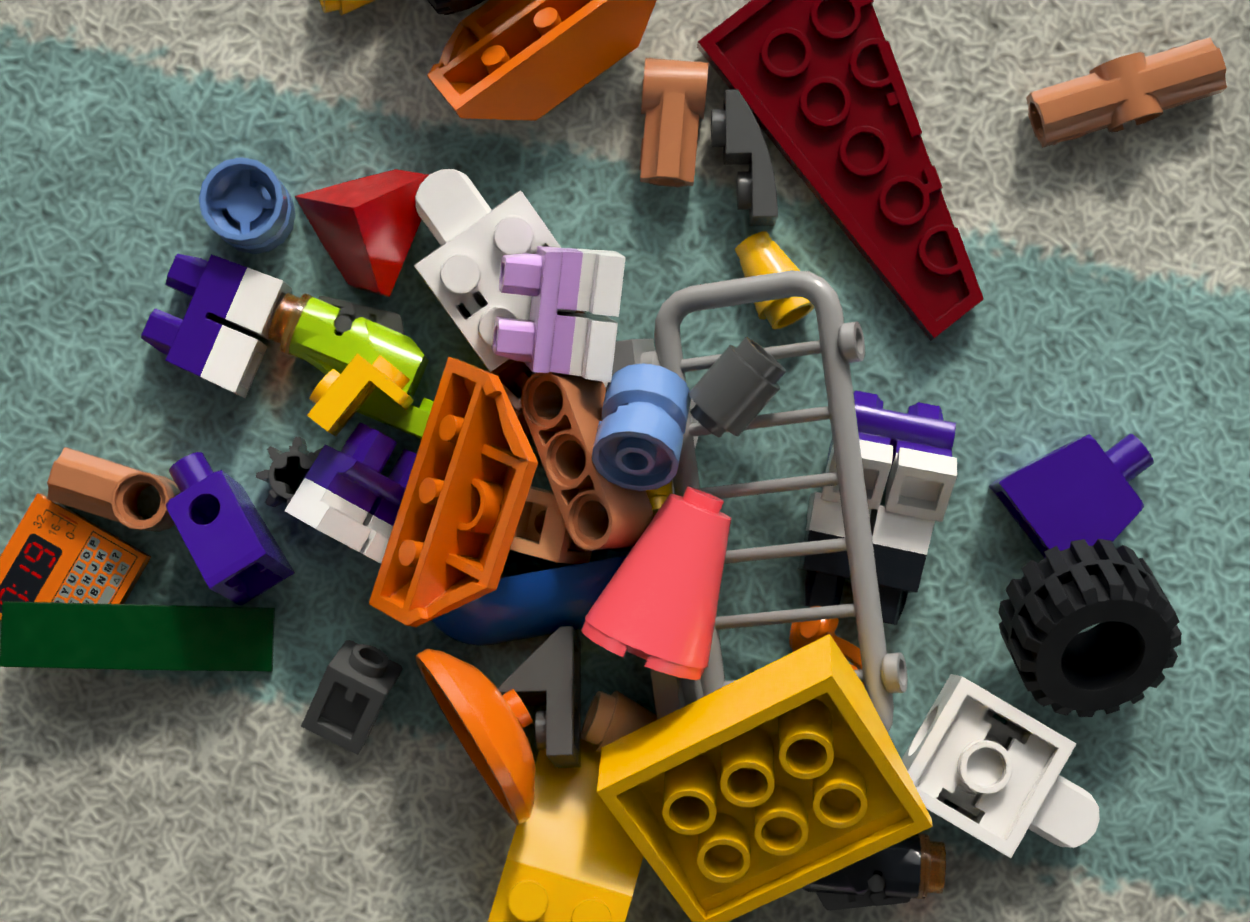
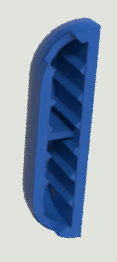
(530, 604)

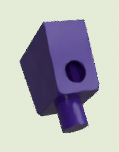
(1076, 492)
(224, 532)

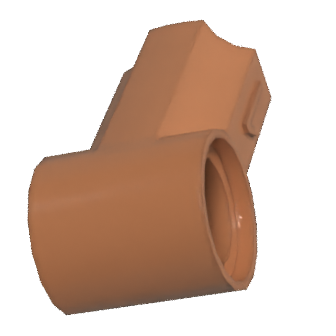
(672, 109)
(108, 489)

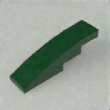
(136, 637)

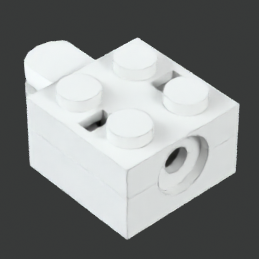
(471, 254)
(997, 772)

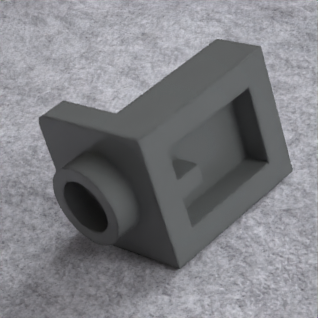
(351, 695)

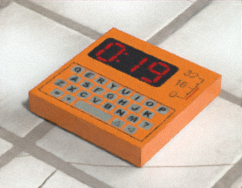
(66, 560)

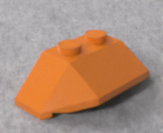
(533, 53)
(457, 501)

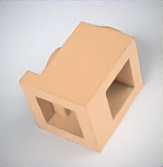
(544, 533)

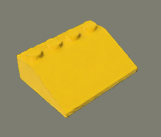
(762, 785)

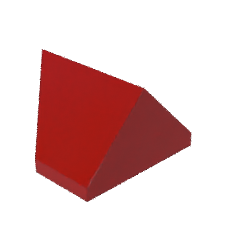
(367, 226)

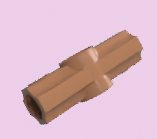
(1126, 91)

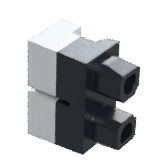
(899, 554)

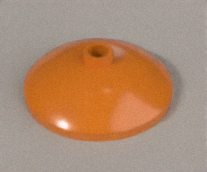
(487, 727)

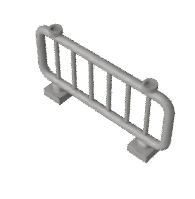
(839, 345)

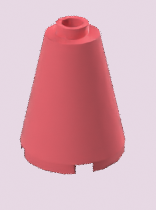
(667, 588)

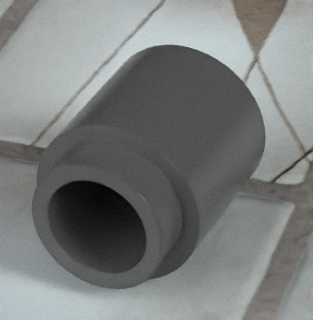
(736, 388)

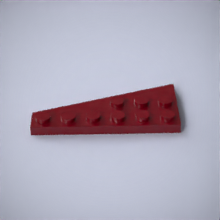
(846, 125)

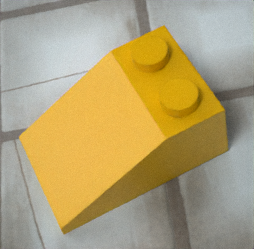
(570, 853)

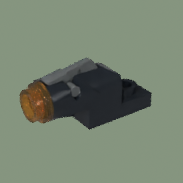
(886, 877)

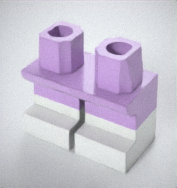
(561, 339)

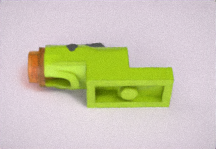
(332, 333)

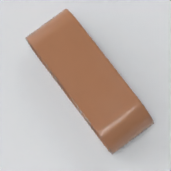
(564, 423)

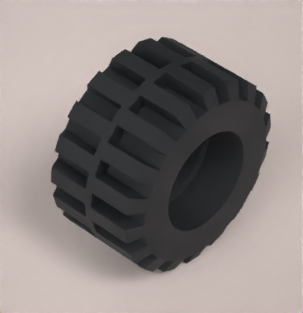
(1106, 662)

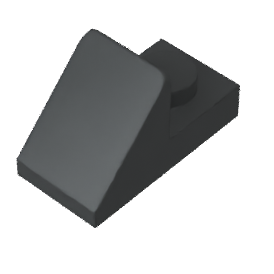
(553, 679)

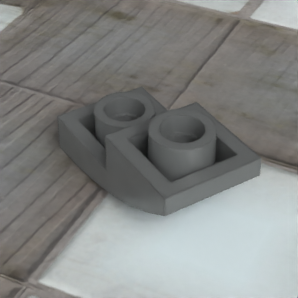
(744, 144)

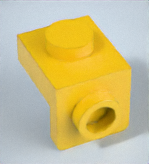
(342, 394)

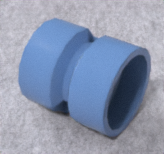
(247, 205)
(642, 427)

